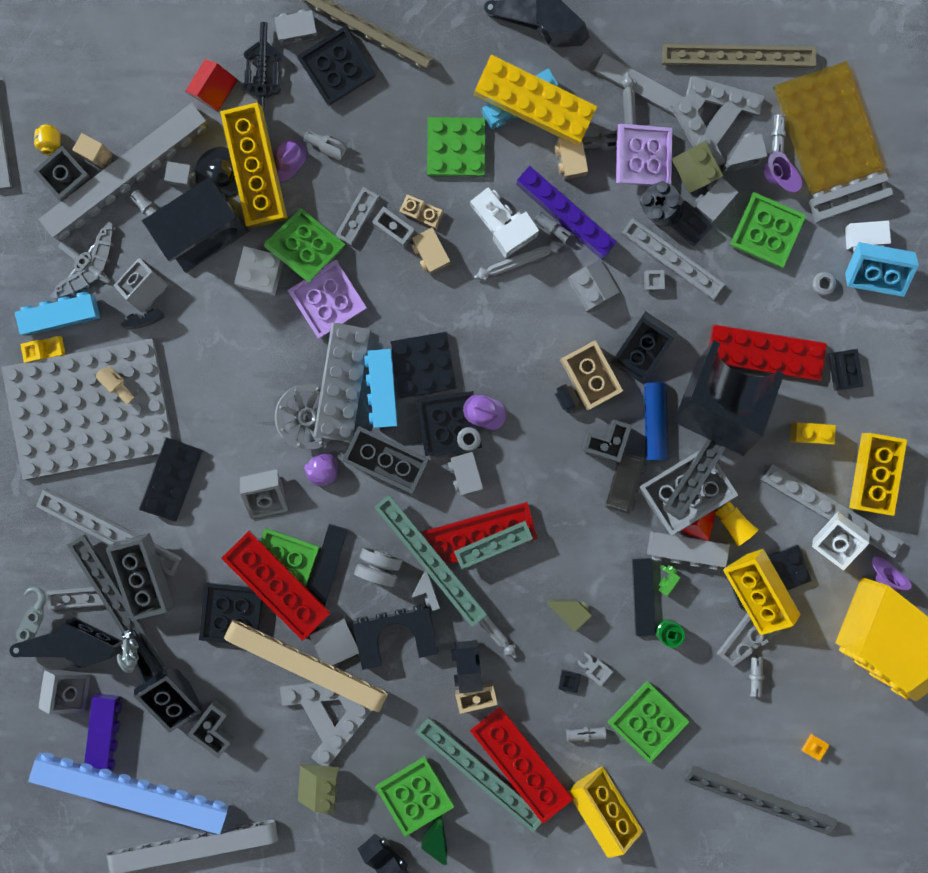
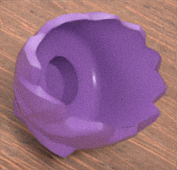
(322, 469)

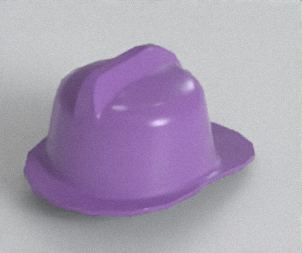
(289, 158)
(781, 172)
(484, 412)
(890, 575)

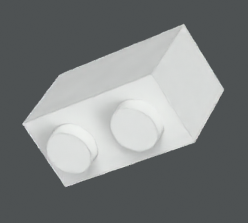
(868, 232)

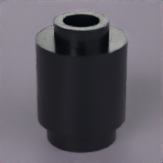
(567, 398)

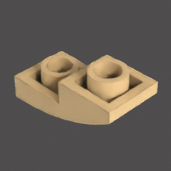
(421, 211)

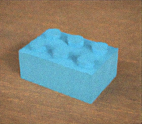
(881, 269)

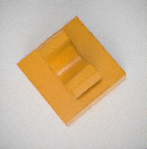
(815, 747)

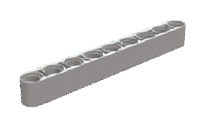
(192, 847)

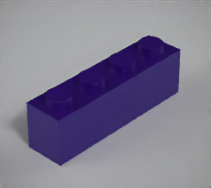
(102, 731)

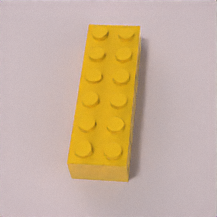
(534, 100)
(253, 165)

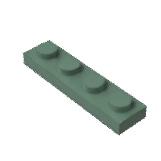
(493, 544)

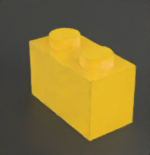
(812, 433)

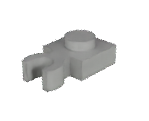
(596, 670)

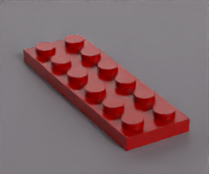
(770, 352)
(459, 534)
(275, 585)
(521, 764)

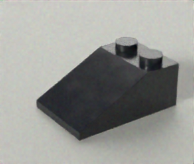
(644, 347)

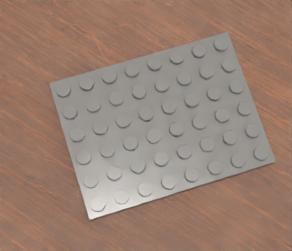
(71, 420)

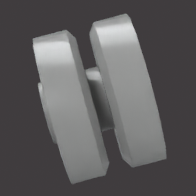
(378, 566)

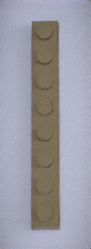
(373, 32)
(739, 55)

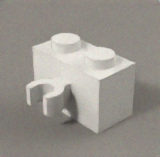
(490, 209)

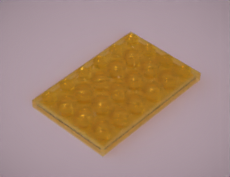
(828, 127)

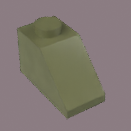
(571, 611)

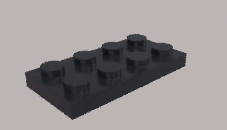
(170, 479)
(790, 568)

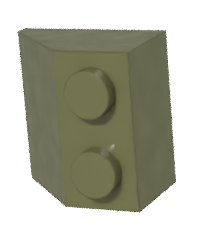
(697, 166)
(318, 787)

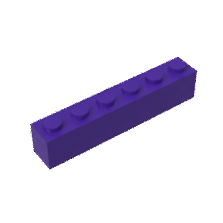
(565, 212)

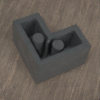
(612, 445)
(208, 730)

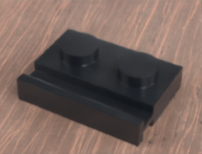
(691, 225)
(845, 369)

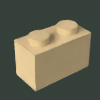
(93, 151)
(572, 159)
(430, 250)
(476, 700)

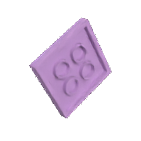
(643, 154)
(327, 299)

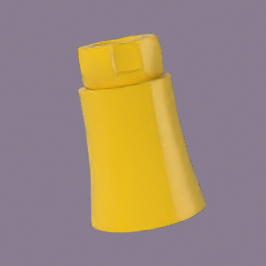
(736, 523)

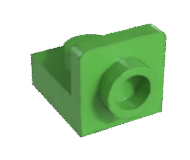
(669, 582)

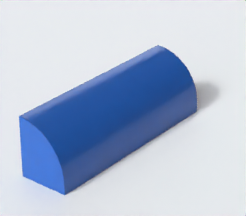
(656, 421)

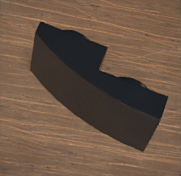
(136, 321)

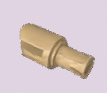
(114, 384)

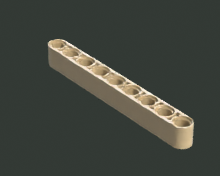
(305, 666)

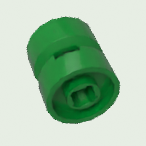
(670, 633)

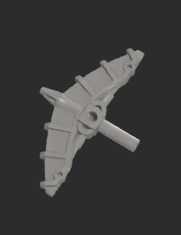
(88, 265)

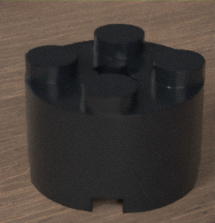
(655, 197)

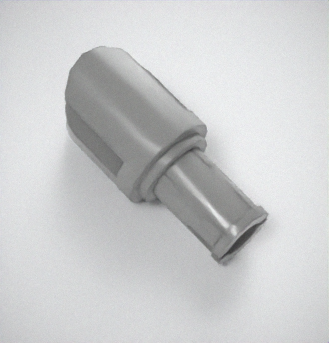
(327, 144)

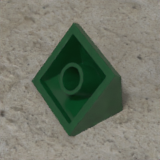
(435, 841)

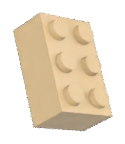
(591, 375)

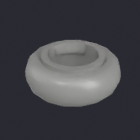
(816, 283)
(462, 433)

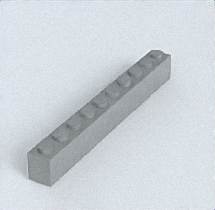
(124, 172)

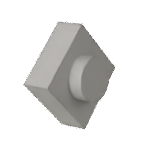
(654, 280)

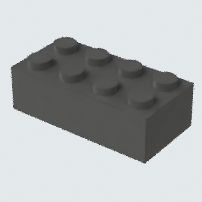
(385, 459)
(140, 577)

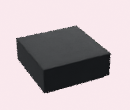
(569, 681)

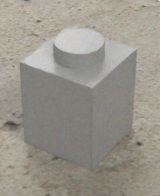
(179, 174)

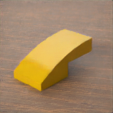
(43, 349)

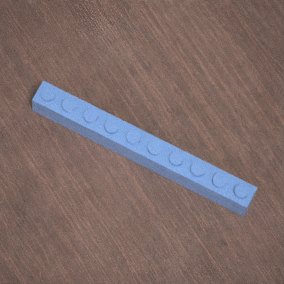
(128, 792)

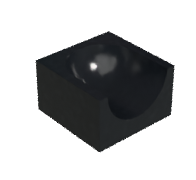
(195, 225)
(727, 404)

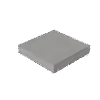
(334, 642)

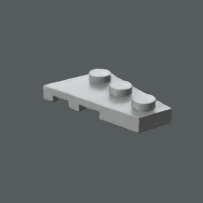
(743, 641)

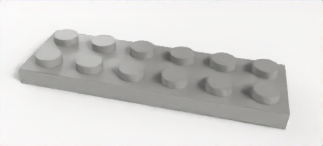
(341, 382)

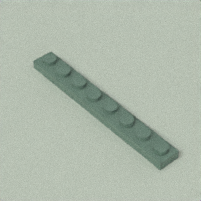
(430, 560)
(478, 773)

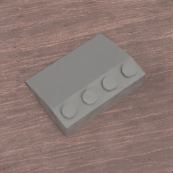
(712, 495)

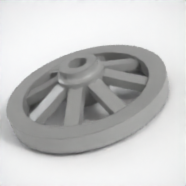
(311, 417)

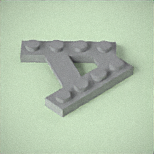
(729, 98)
(332, 736)

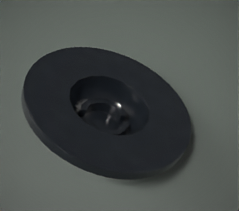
(218, 166)

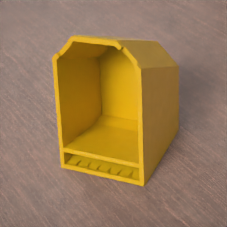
(887, 639)

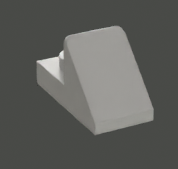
(425, 586)

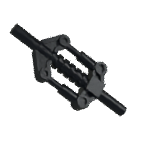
(262, 50)

